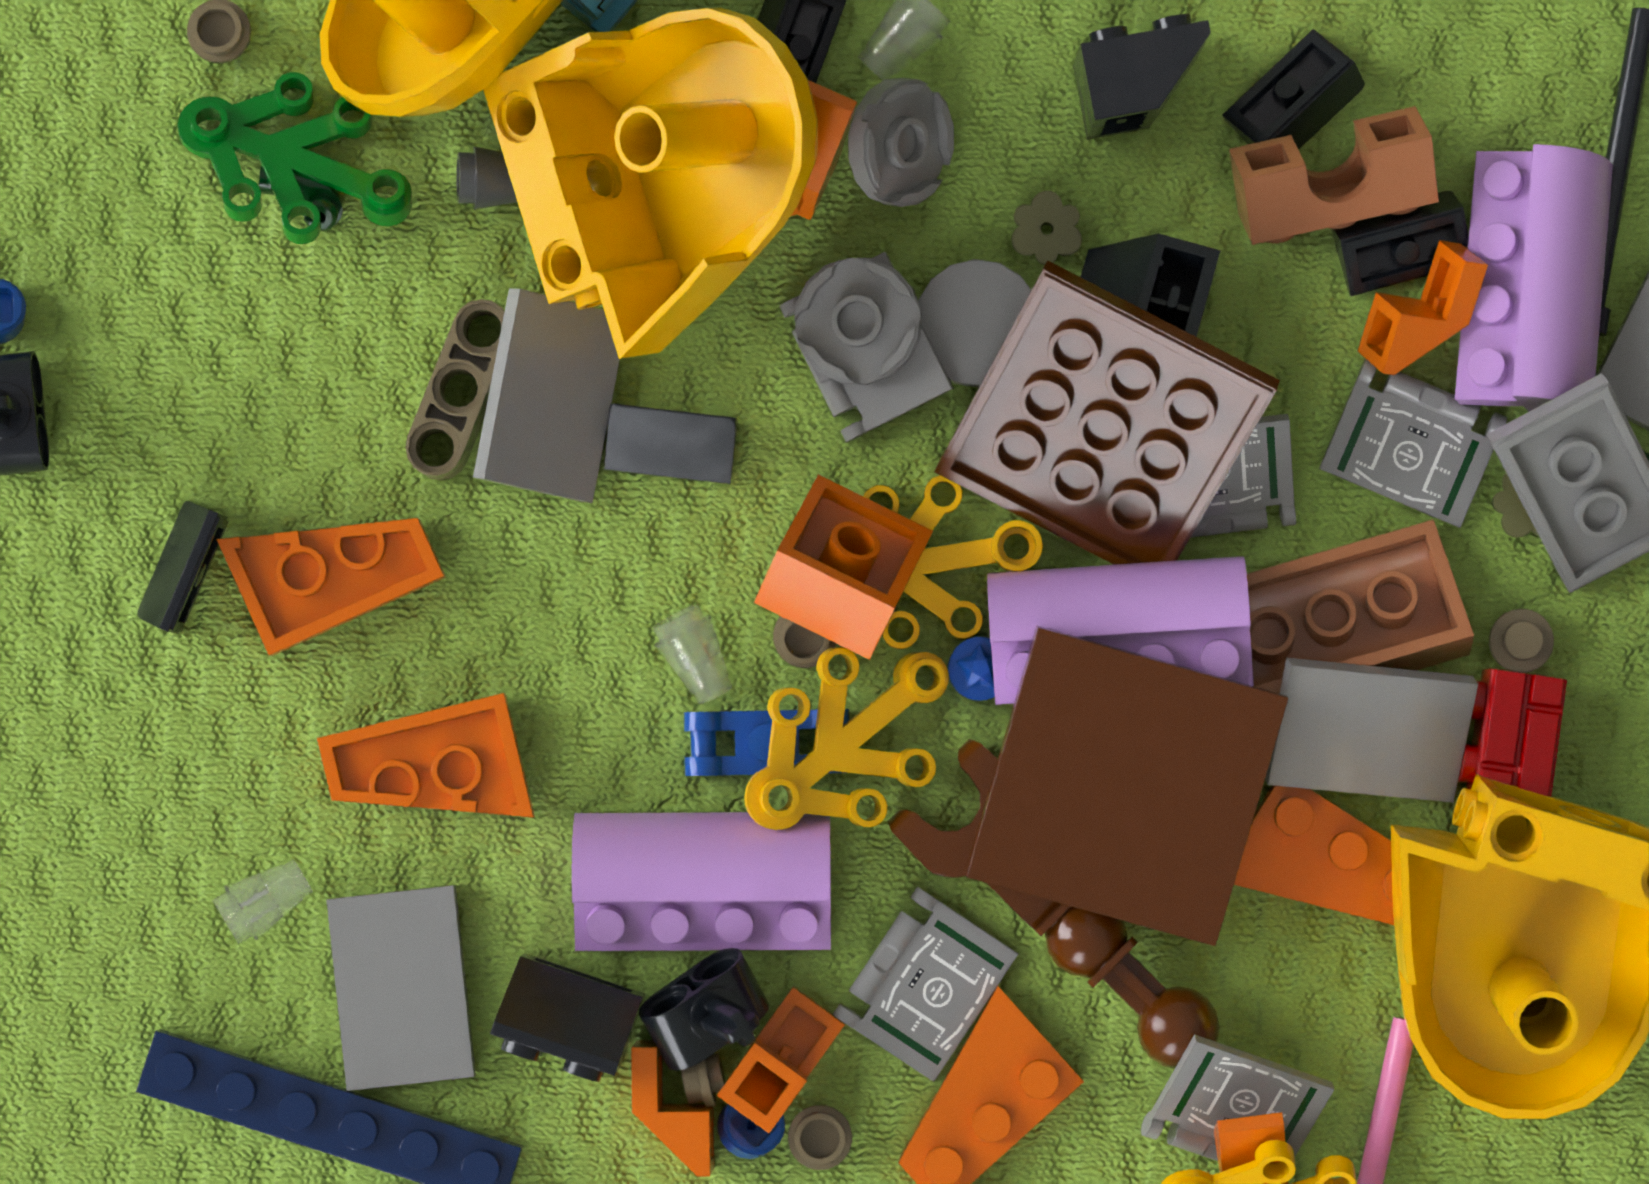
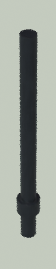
(1623, 135)

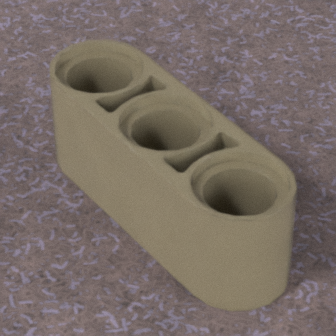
(435, 414)

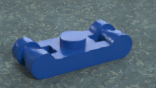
(751, 740)

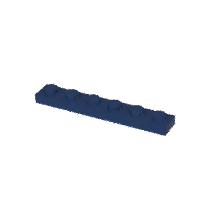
(322, 1115)

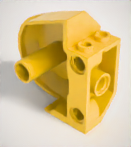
(423, 52)
(655, 164)
(1523, 949)

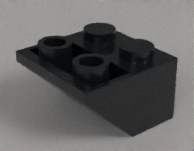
(1131, 77)
(1156, 275)
(567, 1017)

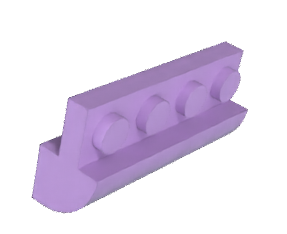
(1538, 312)
(1164, 610)
(699, 882)

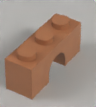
(1384, 175)

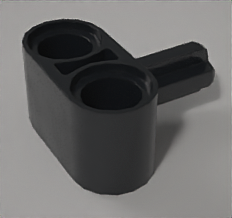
(22, 415)
(705, 1010)

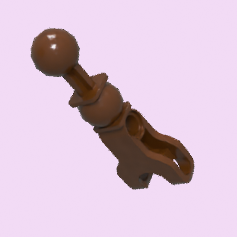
(1075, 938)

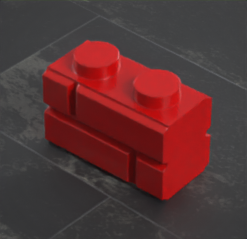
(1515, 730)

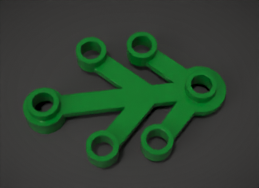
(288, 154)

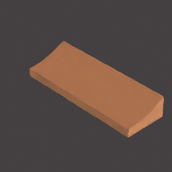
(1359, 604)

